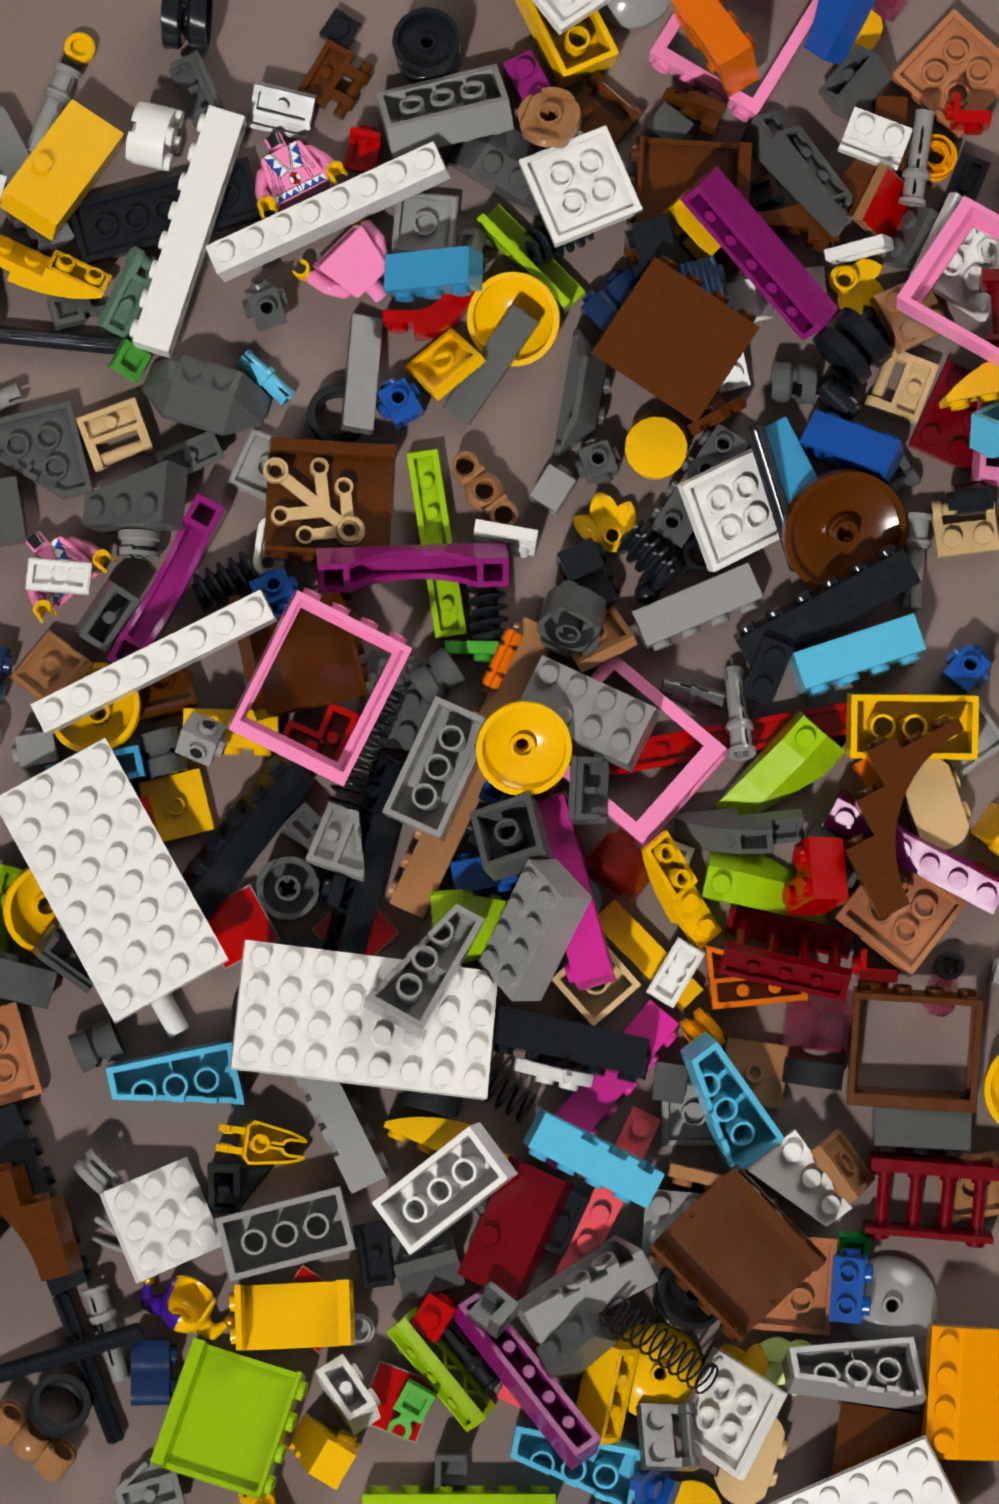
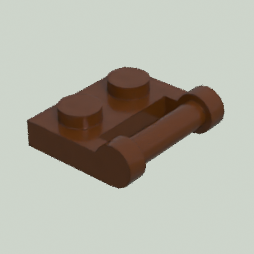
(596, 116)

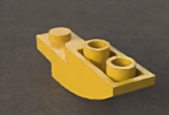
(53, 275)
(977, 386)
(677, 892)
(429, 1132)

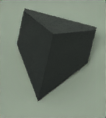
(233, 1184)

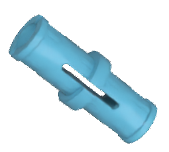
(265, 377)

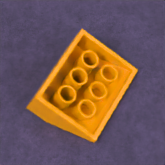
(962, 1392)

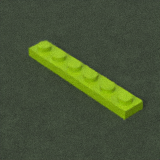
(435, 529)
(472, 1495)

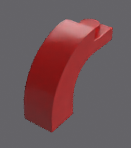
(429, 321)

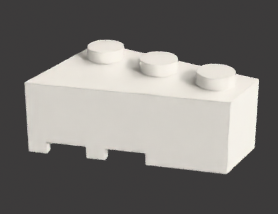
(795, 1176)

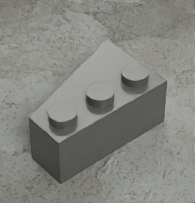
(143, 500)

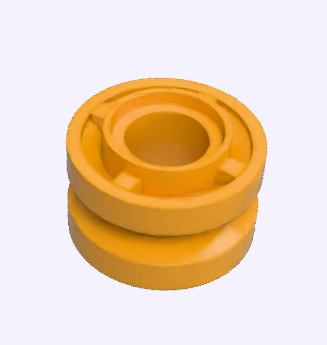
(947, 151)
(701, 1023)

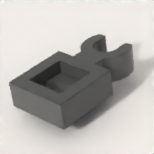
(71, 312)

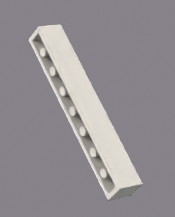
(328, 212)
(188, 232)
(153, 662)

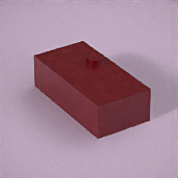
(515, 1229)

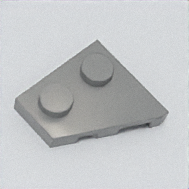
(339, 843)
(150, 1486)

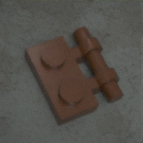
(327, 73)

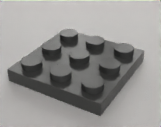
(412, 709)

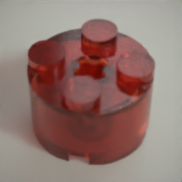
(619, 864)

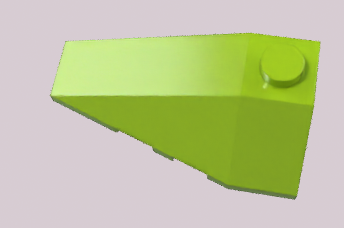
(787, 764)
(749, 882)
(485, 907)

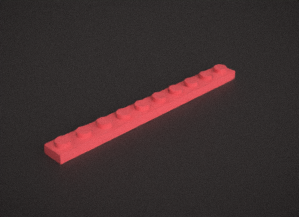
(601, 1210)

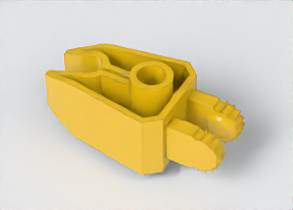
(255, 1143)

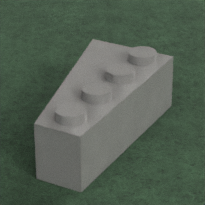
(421, 979)
(345, 1132)
(586, 1285)
(858, 1372)

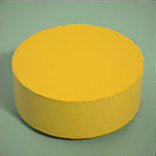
(80, 48)

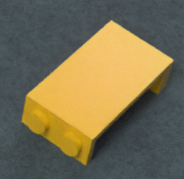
(293, 1315)

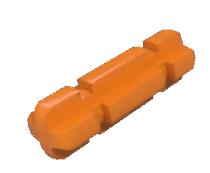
(502, 659)

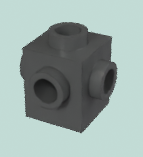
(266, 314)
(593, 472)

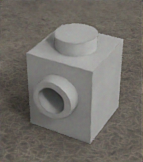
(35, 749)

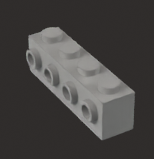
(697, 606)

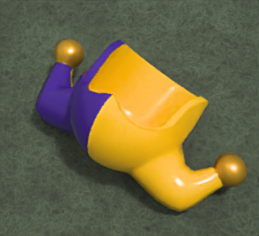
(185, 1306)

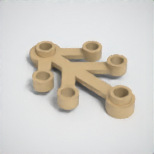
(317, 505)

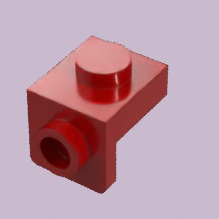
(970, 121)
(363, 149)
(880, 976)
(434, 1316)

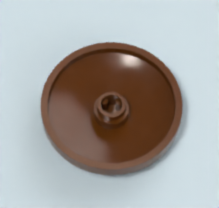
(839, 522)

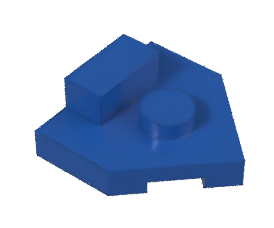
(654, 1487)

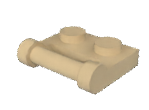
(910, 391)
(113, 424)
(963, 537)

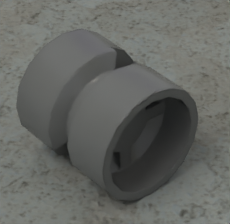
(782, 381)
(436, 676)
(160, 748)
(97, 1045)

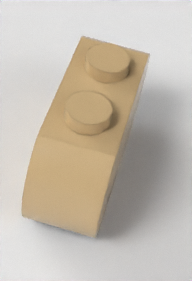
(936, 806)
(761, 1474)

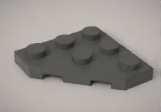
(47, 449)

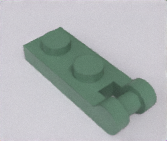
(125, 298)

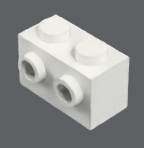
(348, 1394)

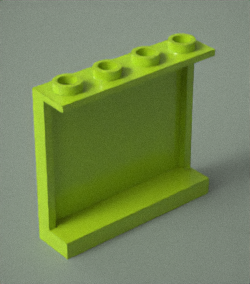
(229, 1420)

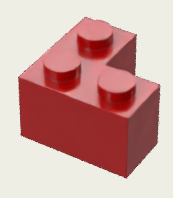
(330, 737)
(819, 878)

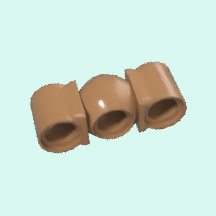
(479, 477)
(51, 1456)

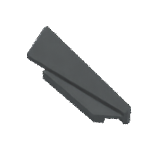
(12, 156)
(800, 169)

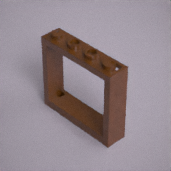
(915, 1098)

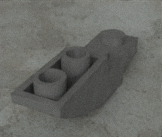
(738, 834)

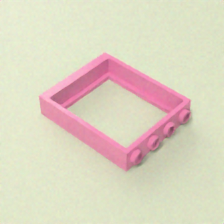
(694, 77)
(928, 271)
(290, 749)
(686, 782)

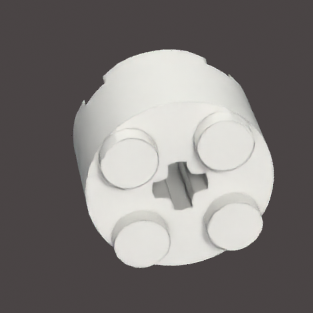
(154, 136)

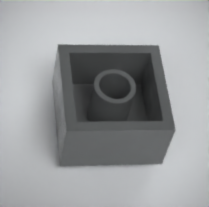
(510, 835)

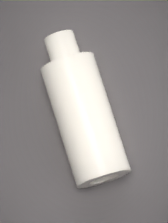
(170, 1016)

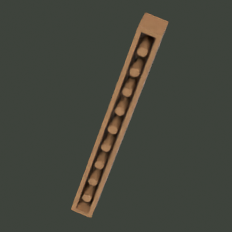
(431, 857)

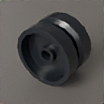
(186, 15)
(427, 45)
(852, 347)
(675, 1307)

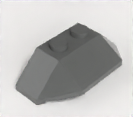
(495, 165)
(205, 395)
(581, 396)

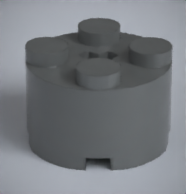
(571, 619)
(271, 894)

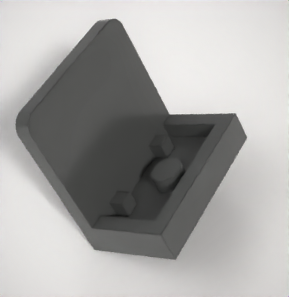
(911, 237)

